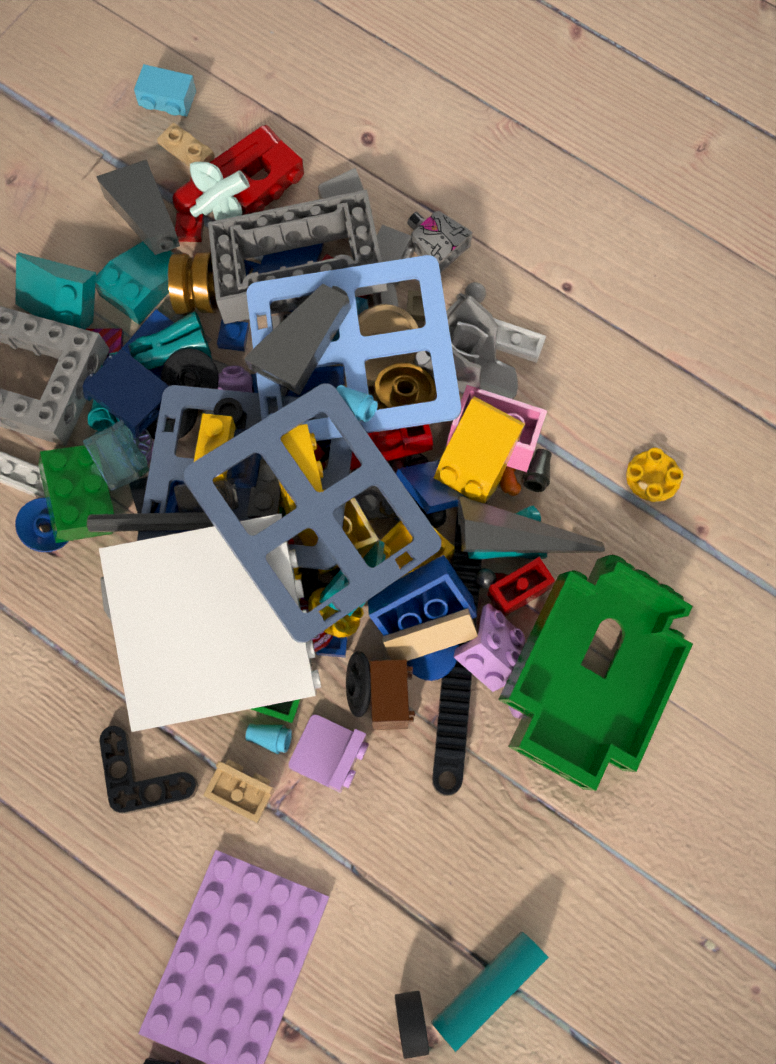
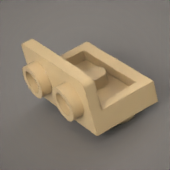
(184, 145)
(239, 791)

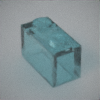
(116, 455)

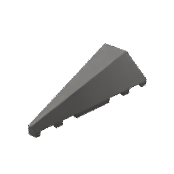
(498, 530)

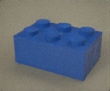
(420, 597)

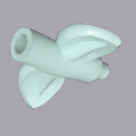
(217, 192)

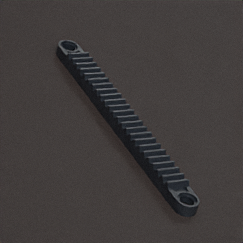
(455, 689)

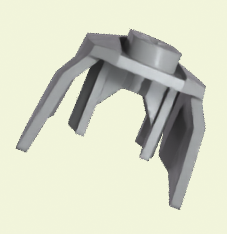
(474, 351)

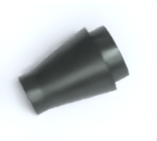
(538, 472)

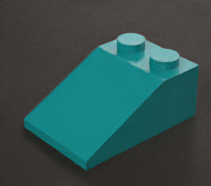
(135, 281)
(55, 290)

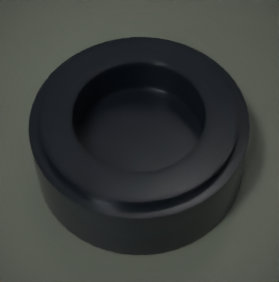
(230, 407)

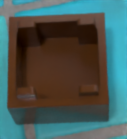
(390, 694)

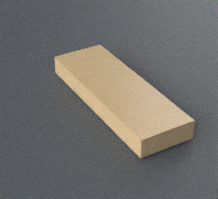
(431, 636)

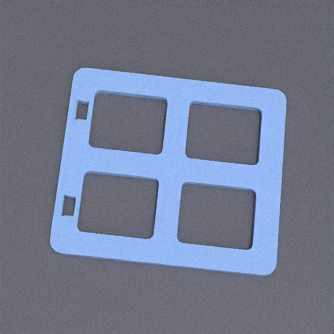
(354, 349)

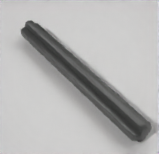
(148, 522)

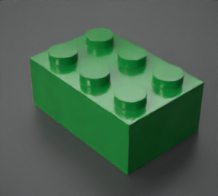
(73, 492)

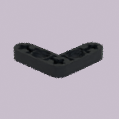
(128, 781)

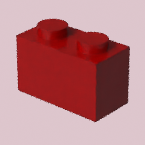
(521, 587)

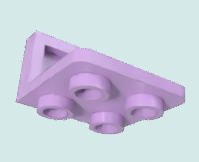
(494, 651)
(328, 753)

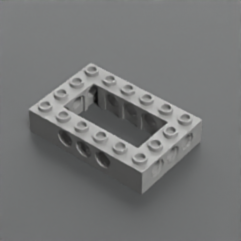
(285, 230)
(63, 399)

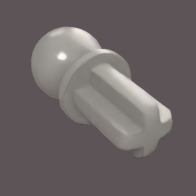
(474, 290)

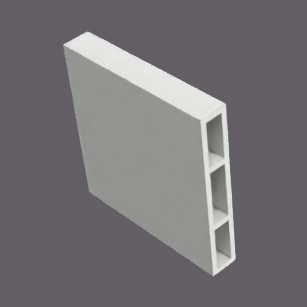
(198, 630)

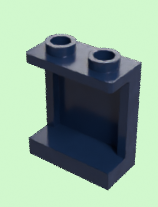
(126, 391)

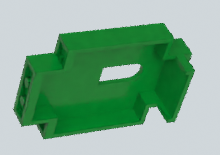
(574, 716)

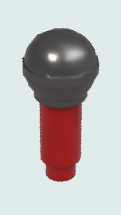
(486, 577)

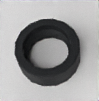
(411, 1024)

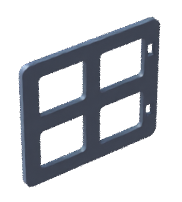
(167, 467)
(312, 510)

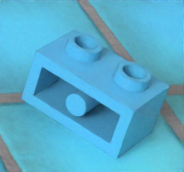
(165, 90)

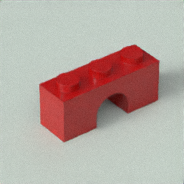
(283, 168)
(399, 443)

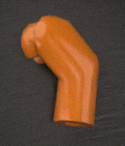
(509, 482)

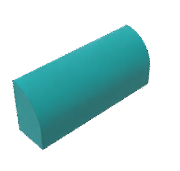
(489, 990)

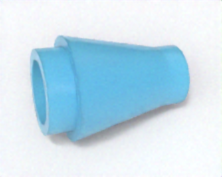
(360, 403)
(271, 737)

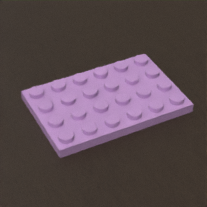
(234, 964)

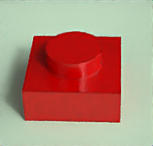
(189, 227)

